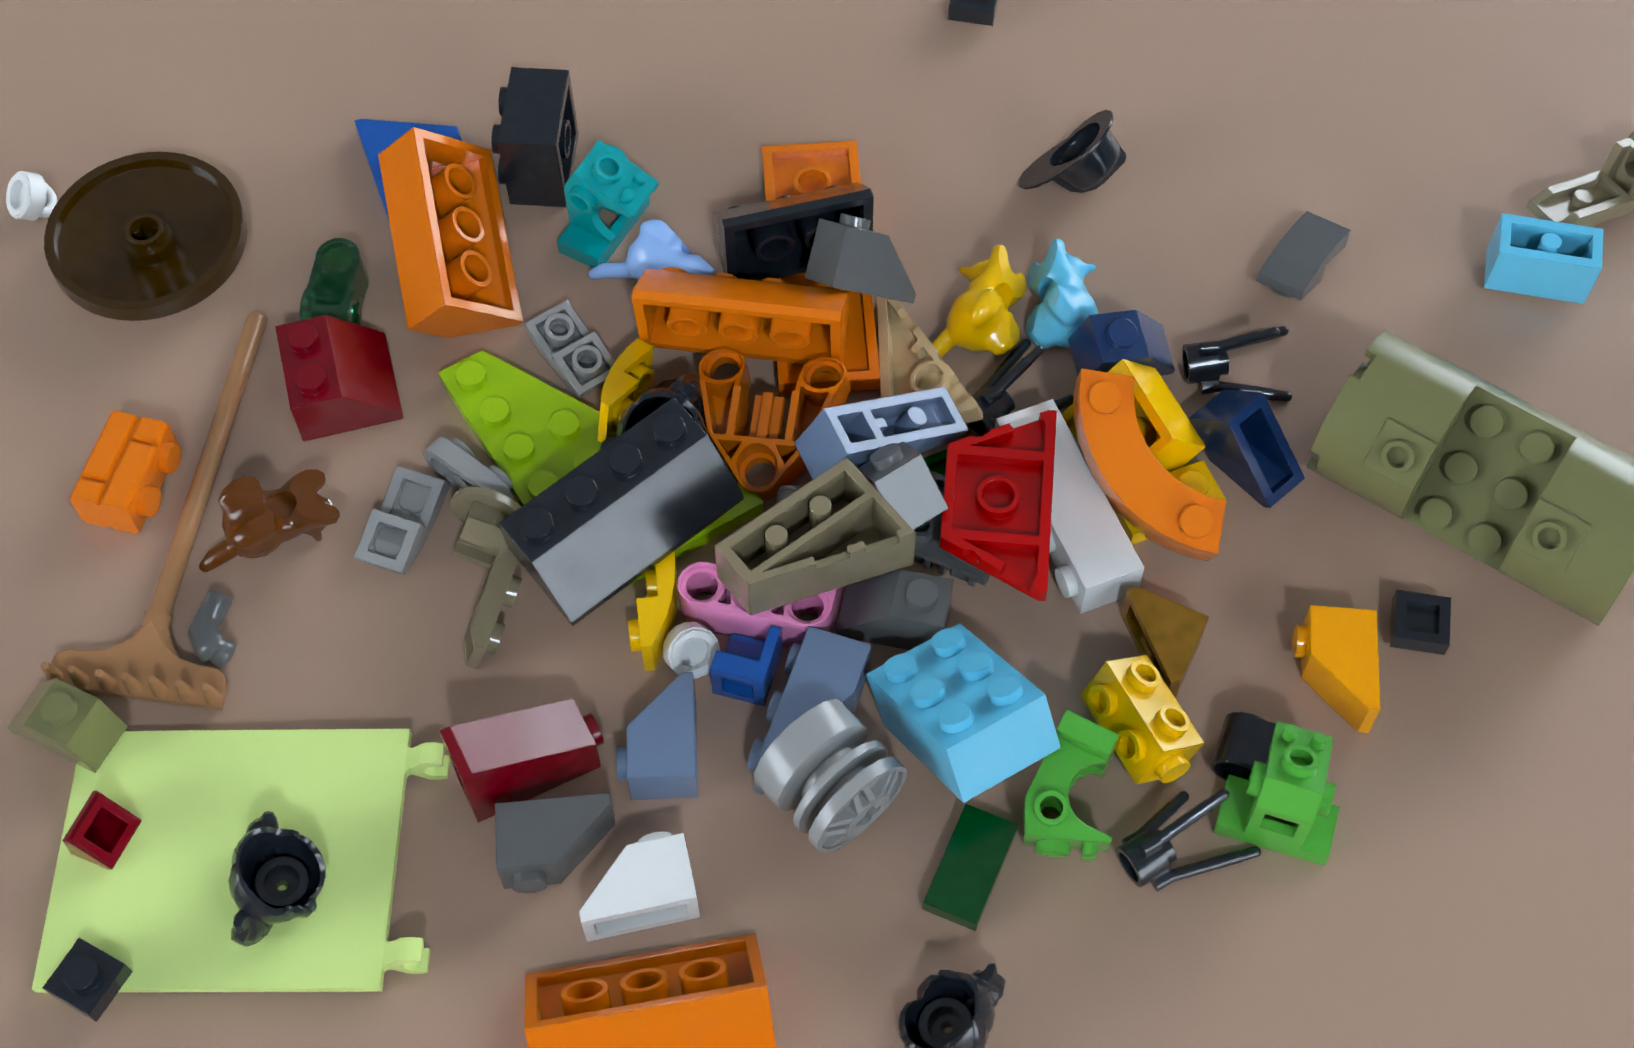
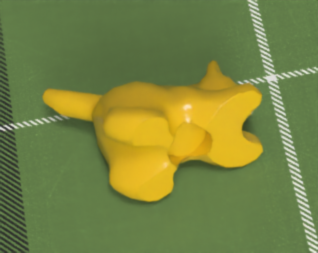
(980, 314)

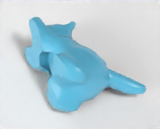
(1062, 297)

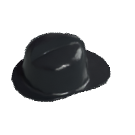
(1081, 160)

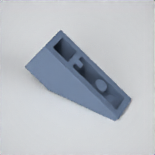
(860, 428)

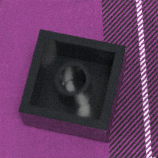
(536, 136)

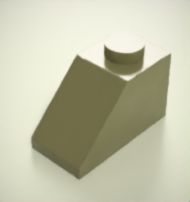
(69, 723)

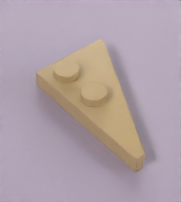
(913, 363)

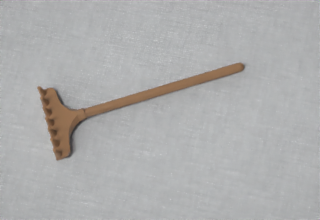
(147, 662)

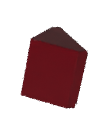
(101, 831)

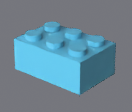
(963, 711)

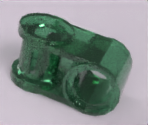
(333, 290)

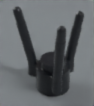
(1209, 360)
(994, 398)
(1149, 852)

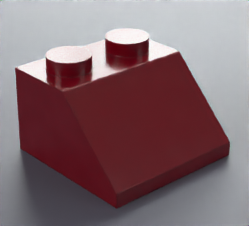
(337, 376)

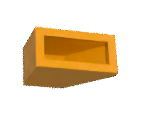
(1341, 661)

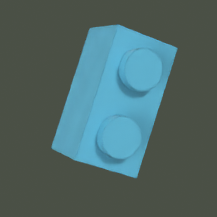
(1543, 258)

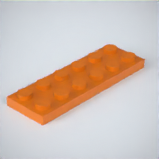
(810, 168)

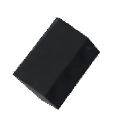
(779, 234)

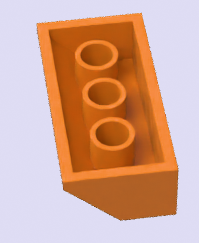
(448, 235)
(745, 315)
(655, 999)

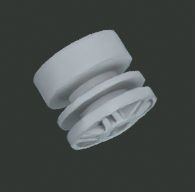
(829, 775)

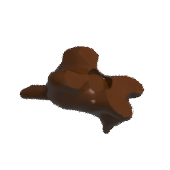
(263, 520)

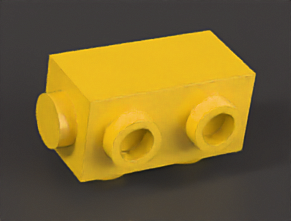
(1151, 725)

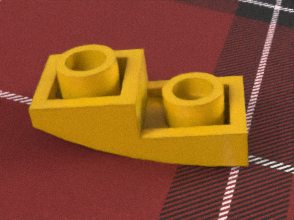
(625, 382)
(655, 612)

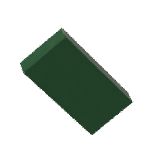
(970, 867)

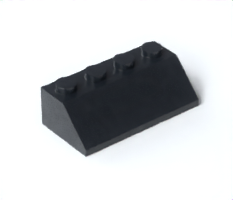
(621, 511)

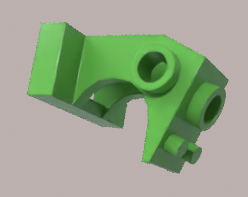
(1083, 752)
(1289, 788)

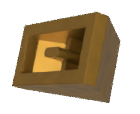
(1163, 633)

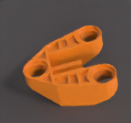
(727, 413)

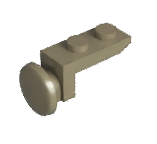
(1592, 196)
(484, 545)

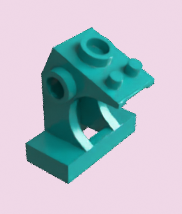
(607, 182)

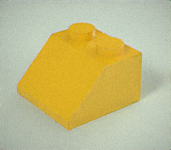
(1158, 415)

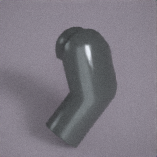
(206, 631)

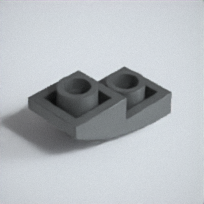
(1302, 256)

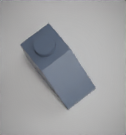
(663, 745)

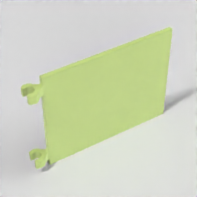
(169, 893)

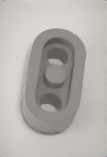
(458, 467)

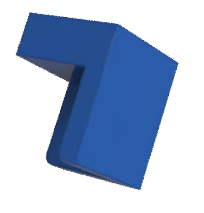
(747, 667)

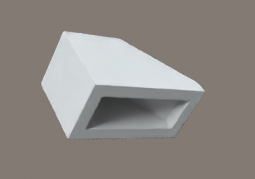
(643, 889)

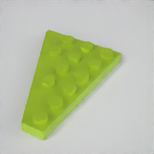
(545, 434)

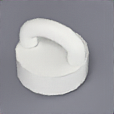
(27, 197)
(690, 649)

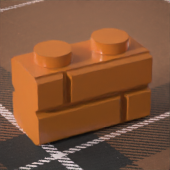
(126, 472)

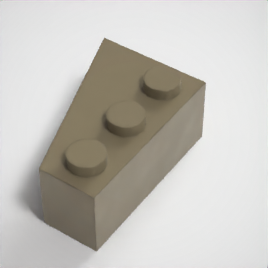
(815, 542)

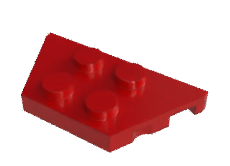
(1002, 502)

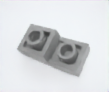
(570, 349)

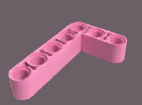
(727, 616)

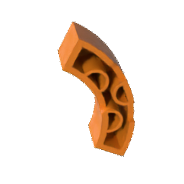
(1133, 476)

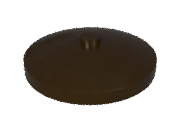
(145, 236)

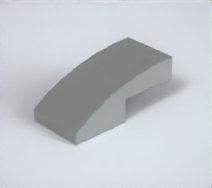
(404, 521)

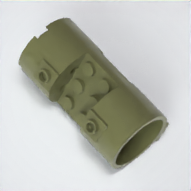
(1484, 474)

